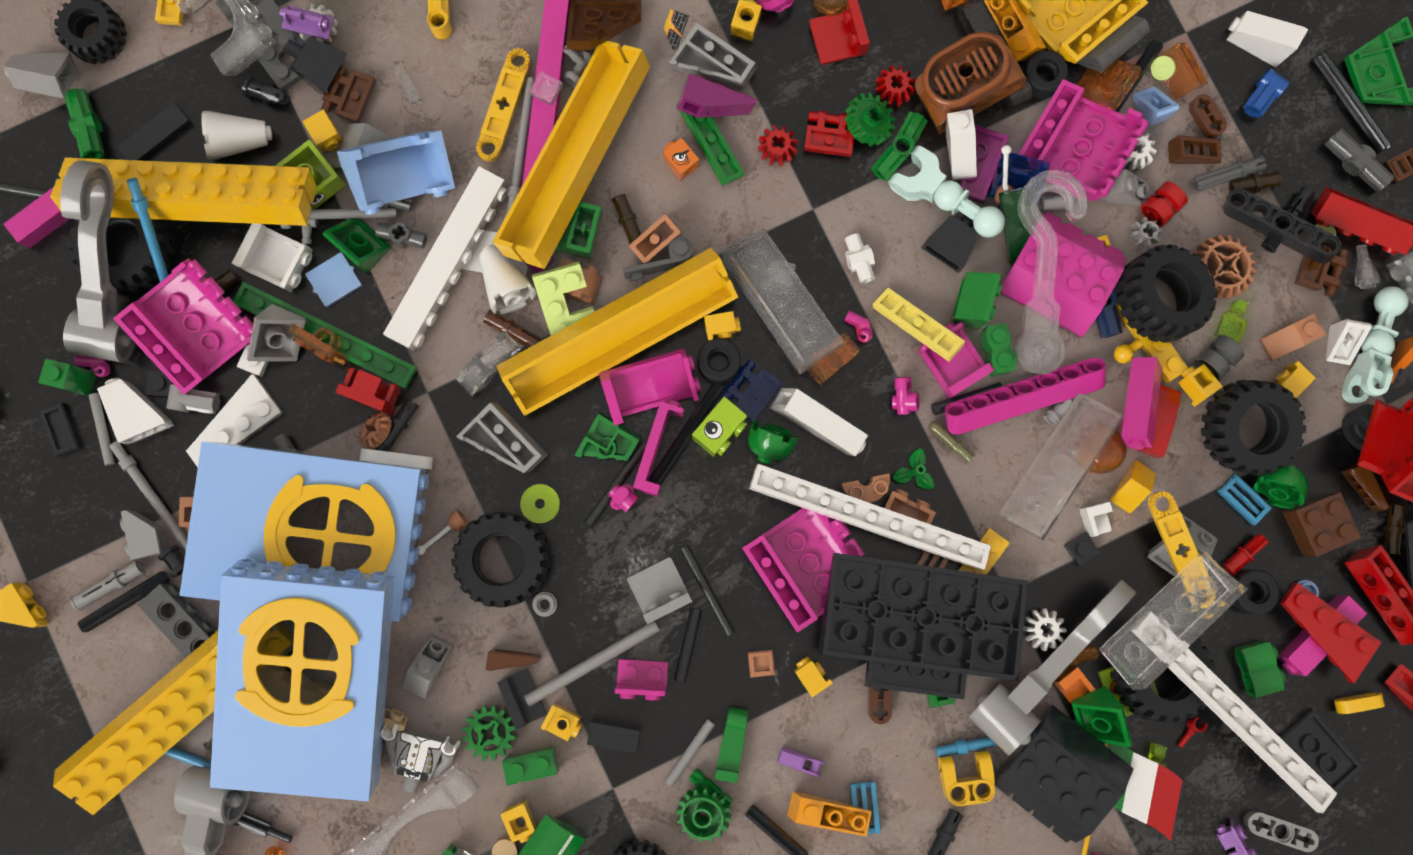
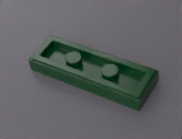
(1014, 230)

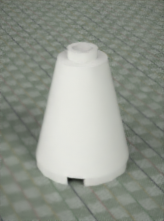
(232, 134)
(504, 282)

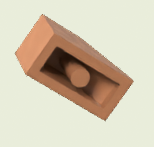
(655, 238)
(1292, 337)

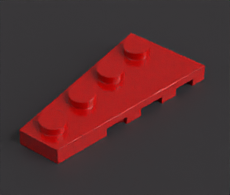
(1339, 637)

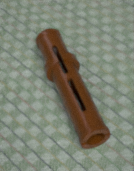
(515, 331)

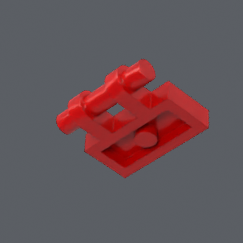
(828, 140)

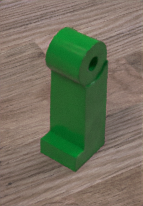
(731, 746)

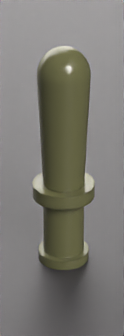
(939, 431)

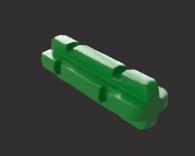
(698, 778)

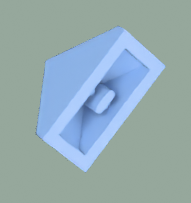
(1154, 105)

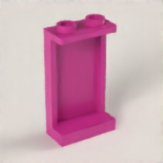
(648, 382)
(664, 411)

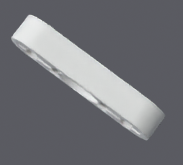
(394, 458)

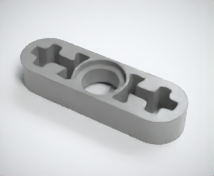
(1291, 828)

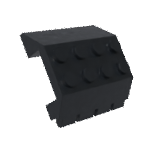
(1065, 777)

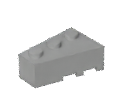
(712, 59)
(503, 438)

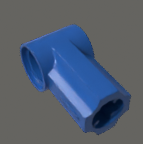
(1268, 89)

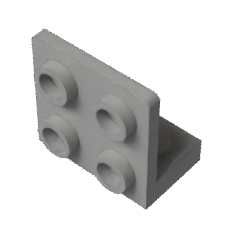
(1202, 539)
(659, 590)

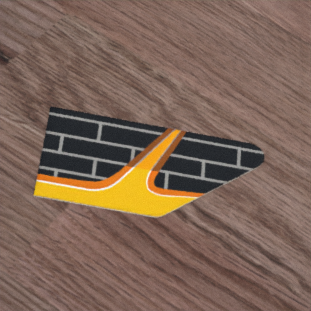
(674, 27)

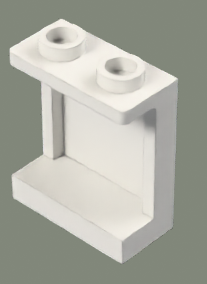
(273, 257)

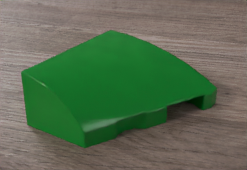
(608, 440)

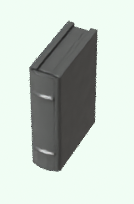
(1116, 44)

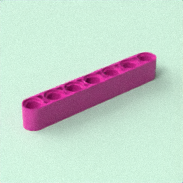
(1025, 396)

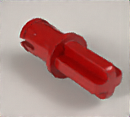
(1245, 554)

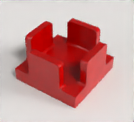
(369, 391)

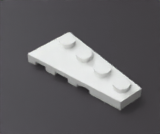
(240, 418)

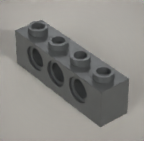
(156, 607)

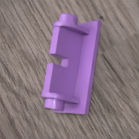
(306, 22)
(1234, 837)

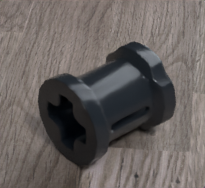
(173, 560)

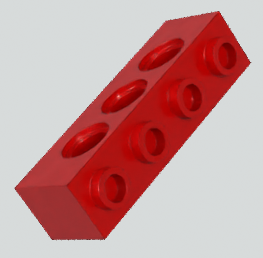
(1385, 589)

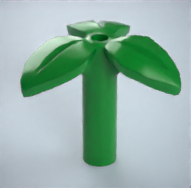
(916, 461)

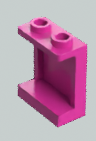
(962, 370)

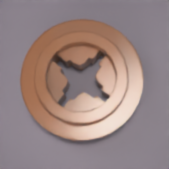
(370, 438)

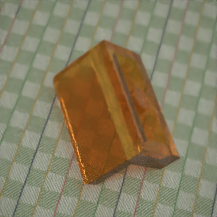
(1187, 72)

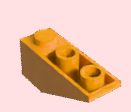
(1016, 28)
(828, 814)

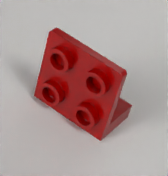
(840, 35)

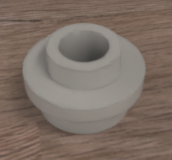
(537, 604)

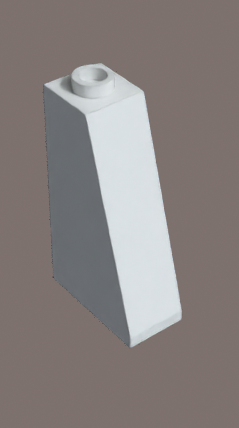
(819, 421)

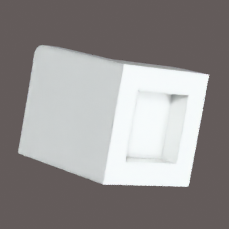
(1096, 519)

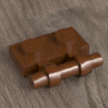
(354, 97)
(1314, 274)

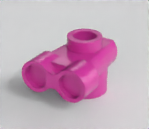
(905, 400)
(622, 497)

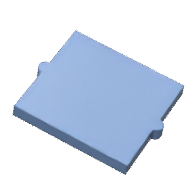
(333, 279)

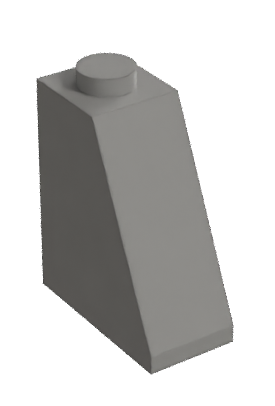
(42, 72)

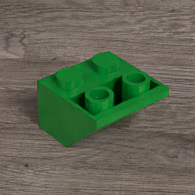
(581, 231)
(976, 299)

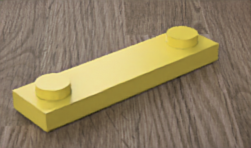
(918, 324)

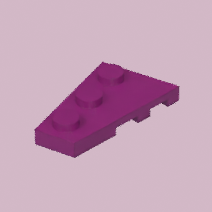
(987, 156)

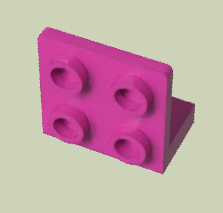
(641, 678)

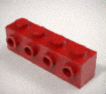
(1364, 220)

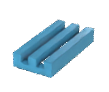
(1228, 485)
(862, 785)

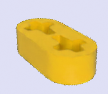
(1359, 703)

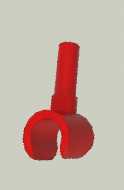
(1191, 730)

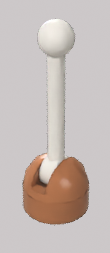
(1006, 150)
(456, 522)

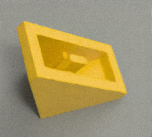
(1134, 487)

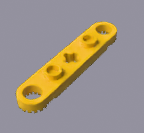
(497, 120)
(1172, 530)

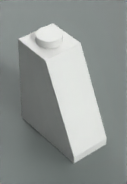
(1266, 37)
(961, 144)
(131, 412)

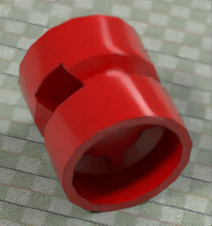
(1164, 203)

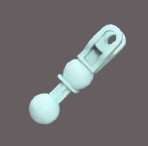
(948, 195)
(1374, 363)

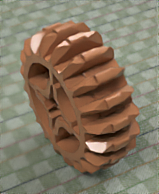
(1239, 277)

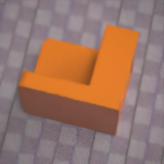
(1073, 683)

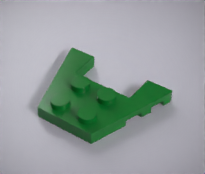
(1377, 70)

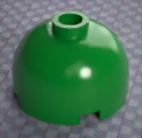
(770, 442)
(1284, 487)

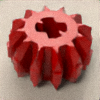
(894, 77)
(777, 137)

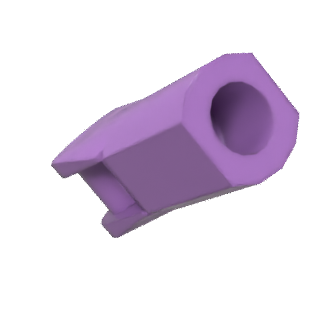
(796, 761)

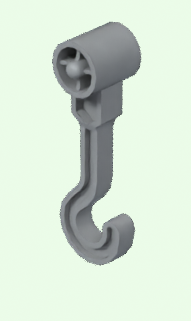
(90, 328)
(1007, 714)
(206, 810)

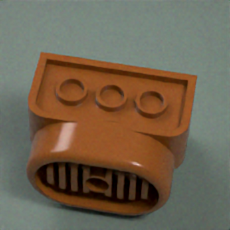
(992, 79)

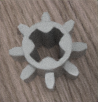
(1149, 228)

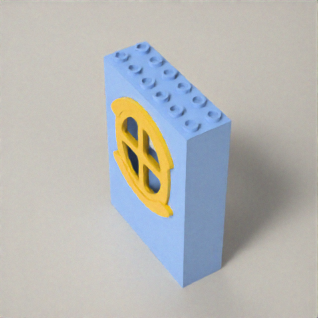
(251, 492)
(292, 745)

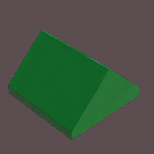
(358, 243)
(1103, 717)

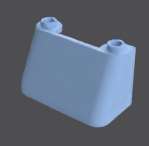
(397, 169)

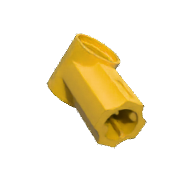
(439, 12)

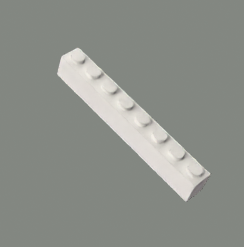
(446, 259)

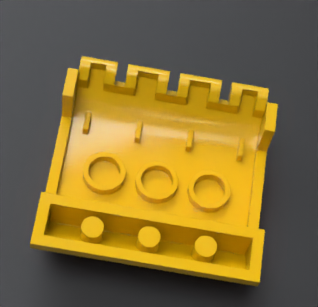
(1078, 26)

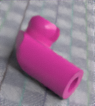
(862, 326)
(99, 366)

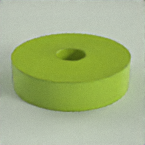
(529, 501)

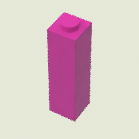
(35, 221)
(1142, 402)
(1302, 653)

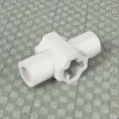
(859, 258)

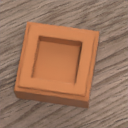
(761, 663)

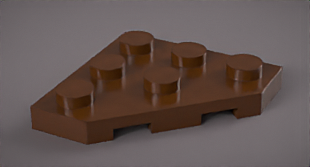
(599, 20)

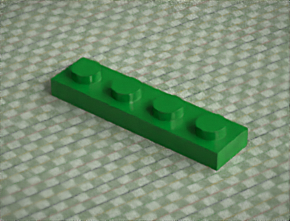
(714, 148)

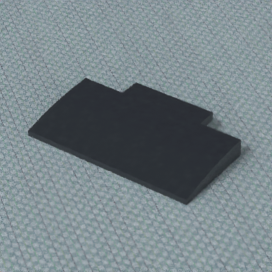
(922, 624)

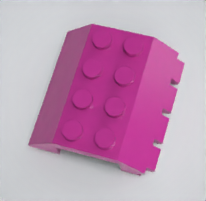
(1084, 139)
(1083, 275)
(186, 325)
(797, 562)

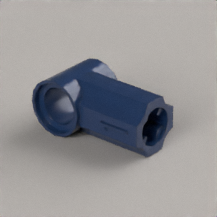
(1108, 319)

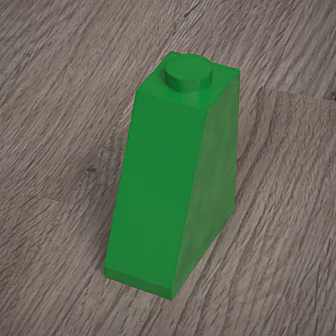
(67, 377)

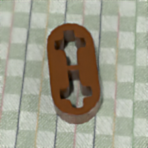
(1207, 116)
(873, 699)

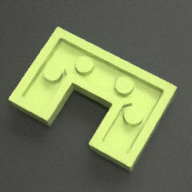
(551, 289)

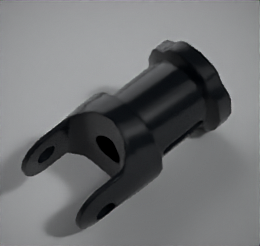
(269, 92)

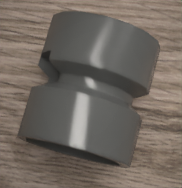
(1222, 353)

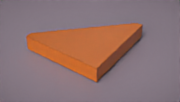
(1402, 356)

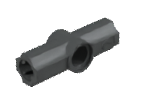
(1359, 160)

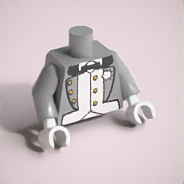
(417, 755)

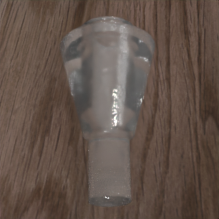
(1366, 274)

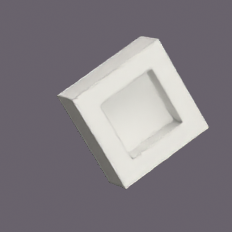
(255, 367)

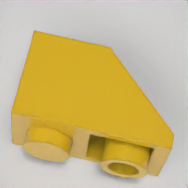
(19, 606)

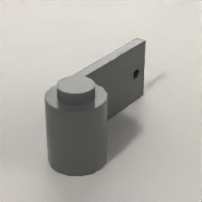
(679, 252)

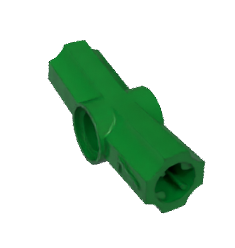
(84, 124)
(907, 136)

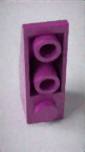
(710, 99)

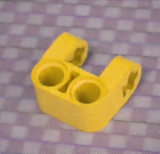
(968, 784)

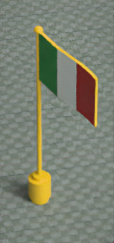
(1150, 793)

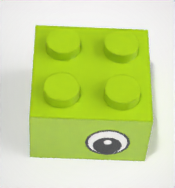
(324, 174)
(719, 427)

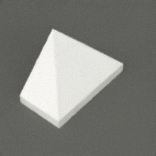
(1345, 340)

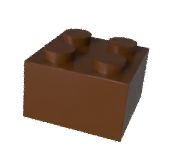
(1322, 525)

